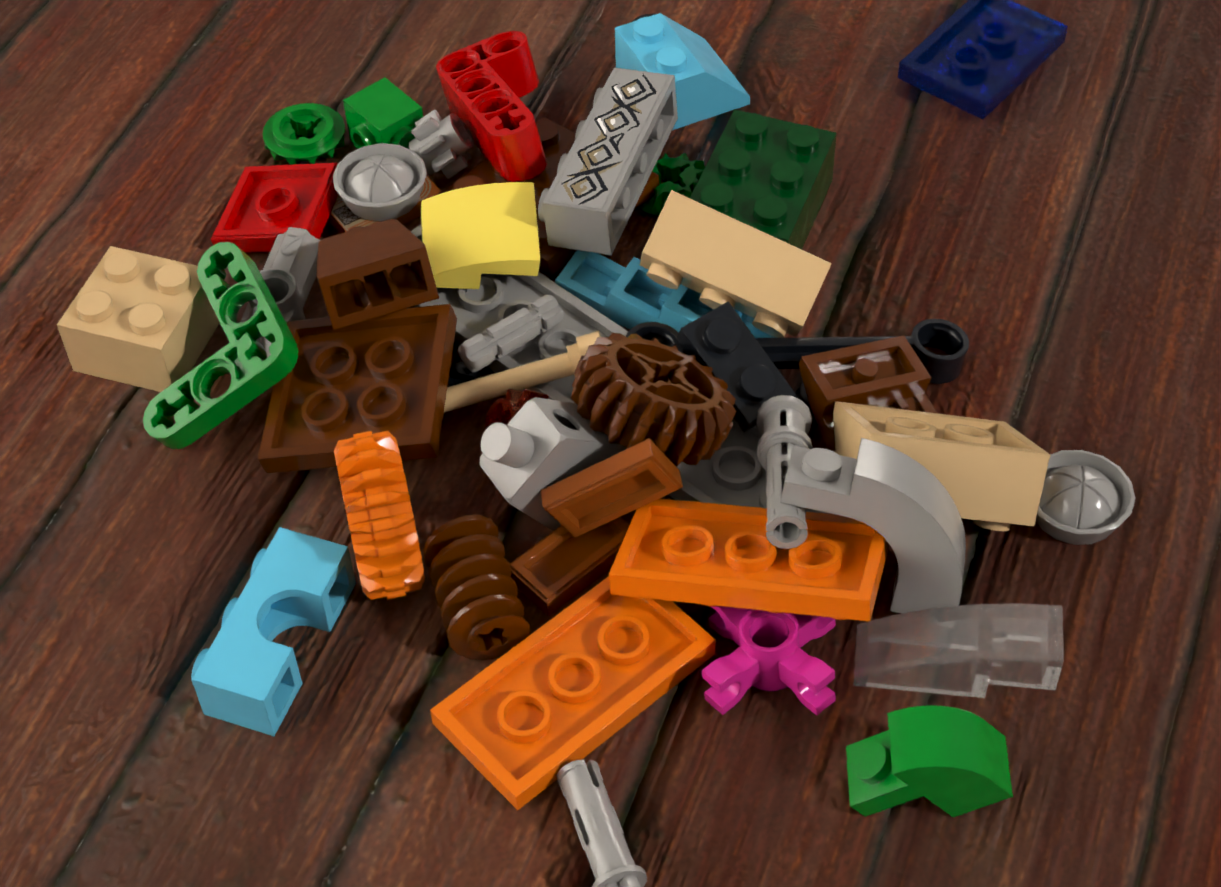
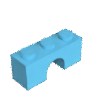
(290, 585)

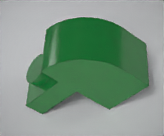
(932, 754)

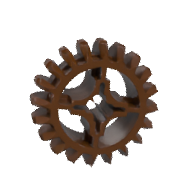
(654, 392)

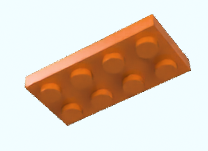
(724, 559)
(570, 688)

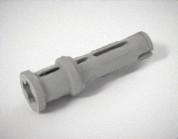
(785, 522)

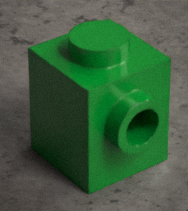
(381, 115)

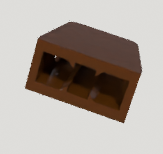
(373, 272)

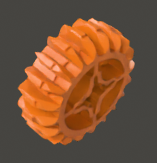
(379, 515)

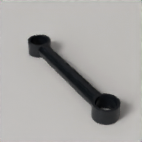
(788, 351)

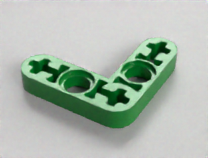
(241, 357)

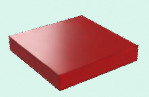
(277, 198)

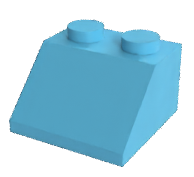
(701, 78)

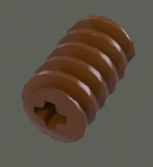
(475, 588)

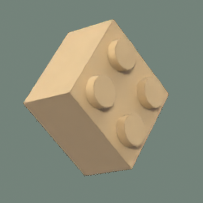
(138, 320)

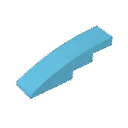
(631, 296)

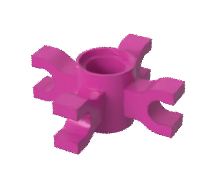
(768, 657)

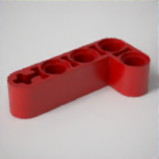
(485, 92)

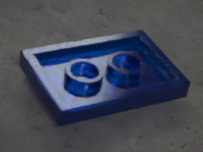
(982, 54)

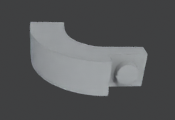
(898, 502)

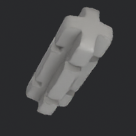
(510, 333)

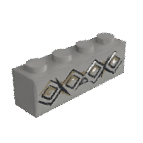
(609, 161)

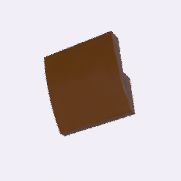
(865, 374)

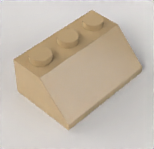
(733, 264)
(981, 462)

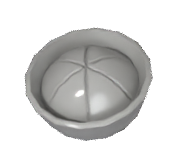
(380, 181)
(1083, 497)

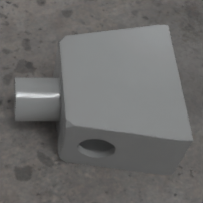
(539, 449)

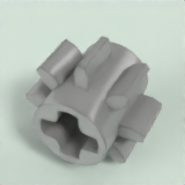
(442, 143)

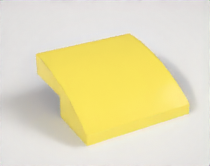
(481, 233)

